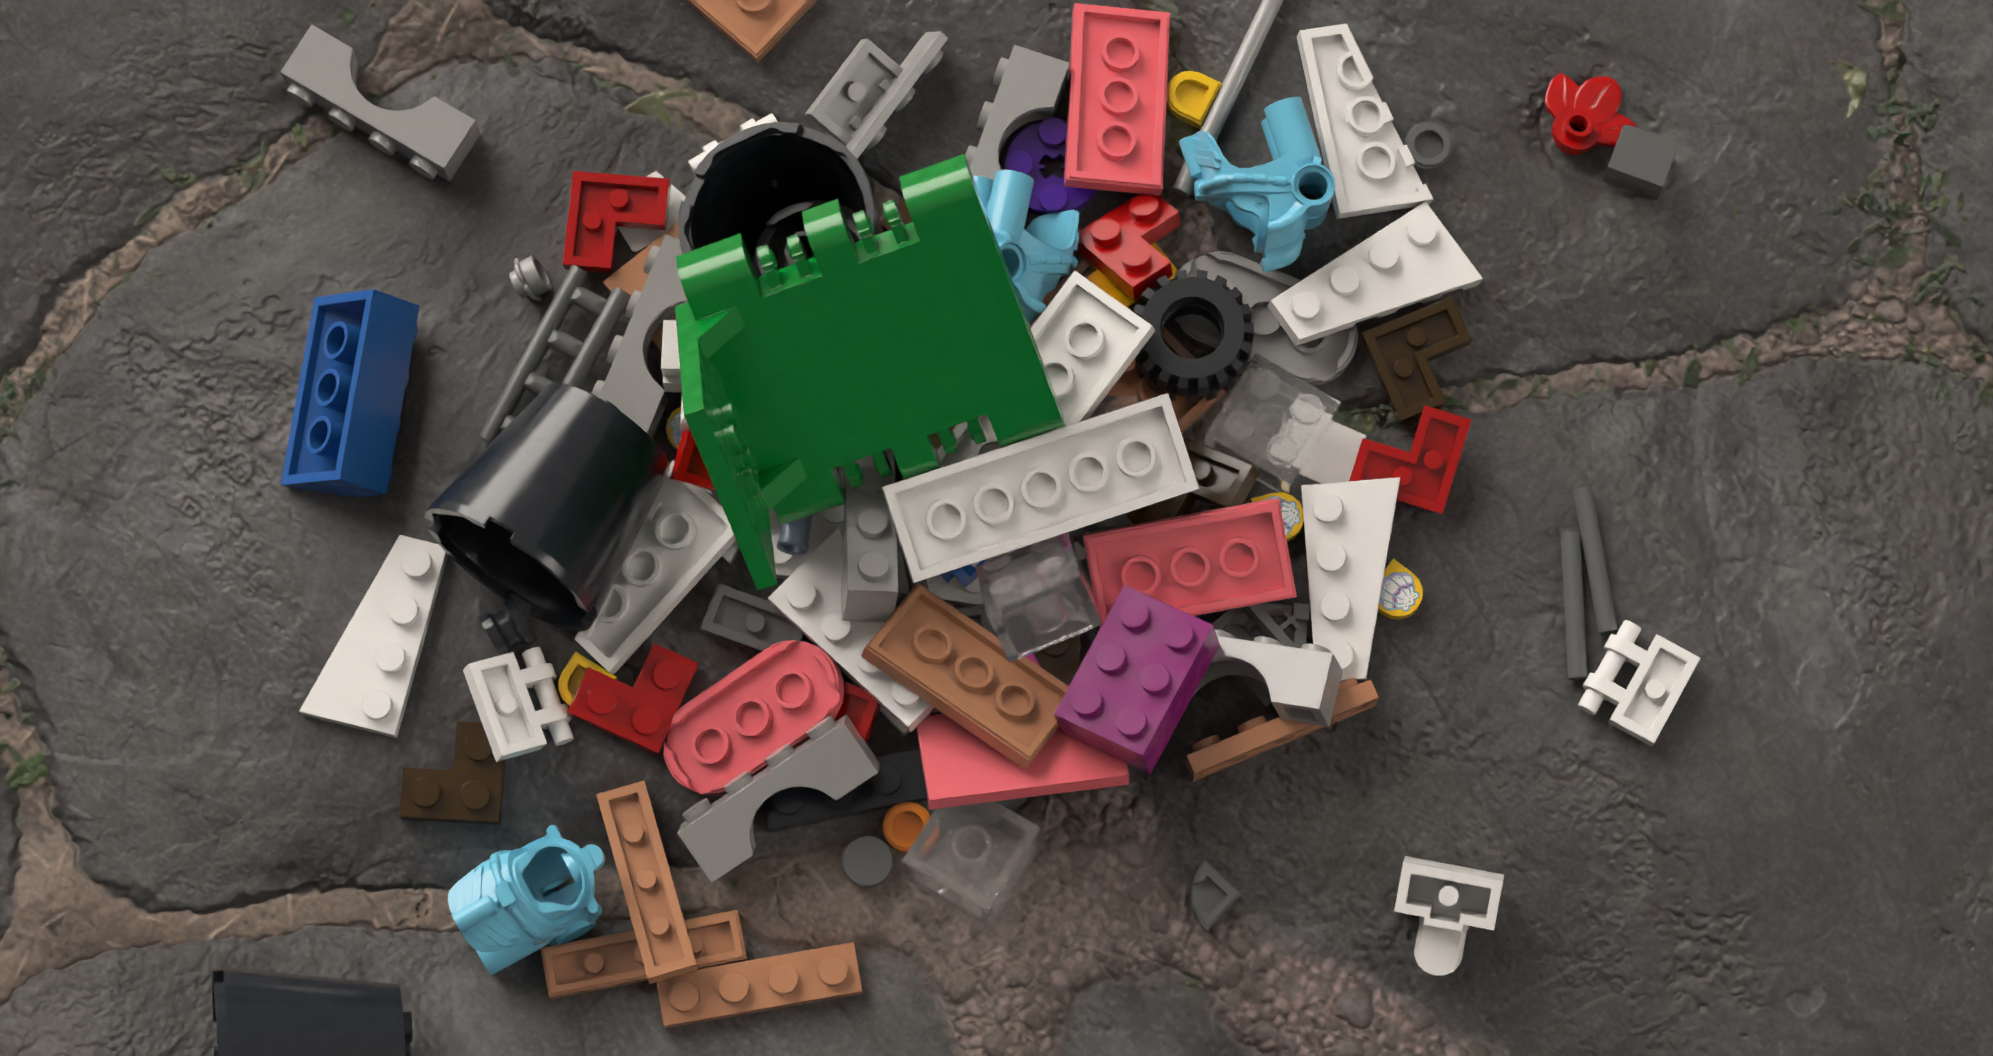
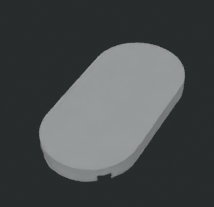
(1311, 361)

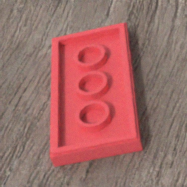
(1117, 99)
(1196, 559)
(968, 771)

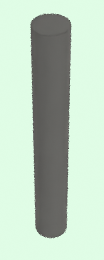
(1595, 560)
(1574, 605)

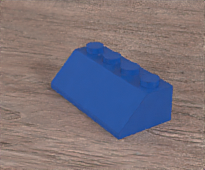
(350, 394)

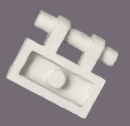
(1652, 690)
(507, 709)

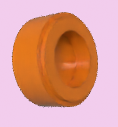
(904, 824)

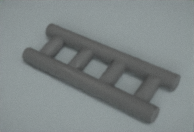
(548, 336)

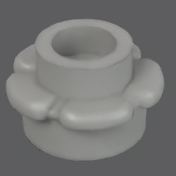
(530, 278)

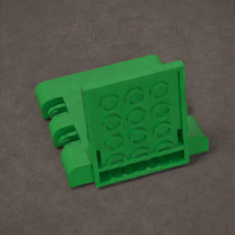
(853, 354)

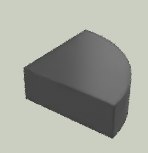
(1211, 896)

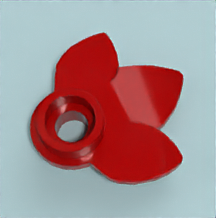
(1587, 107)

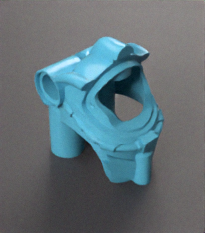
(1268, 195)
(1034, 254)
(511, 903)

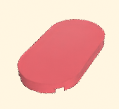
(752, 715)

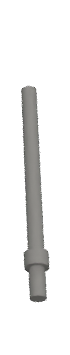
(1233, 82)

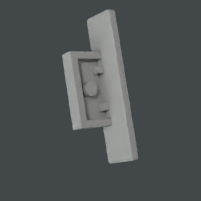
(869, 91)

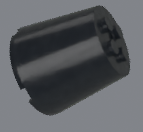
(763, 183)
(553, 505)
(307, 1015)

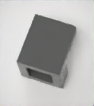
(1640, 162)

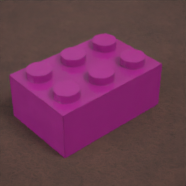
(1137, 679)

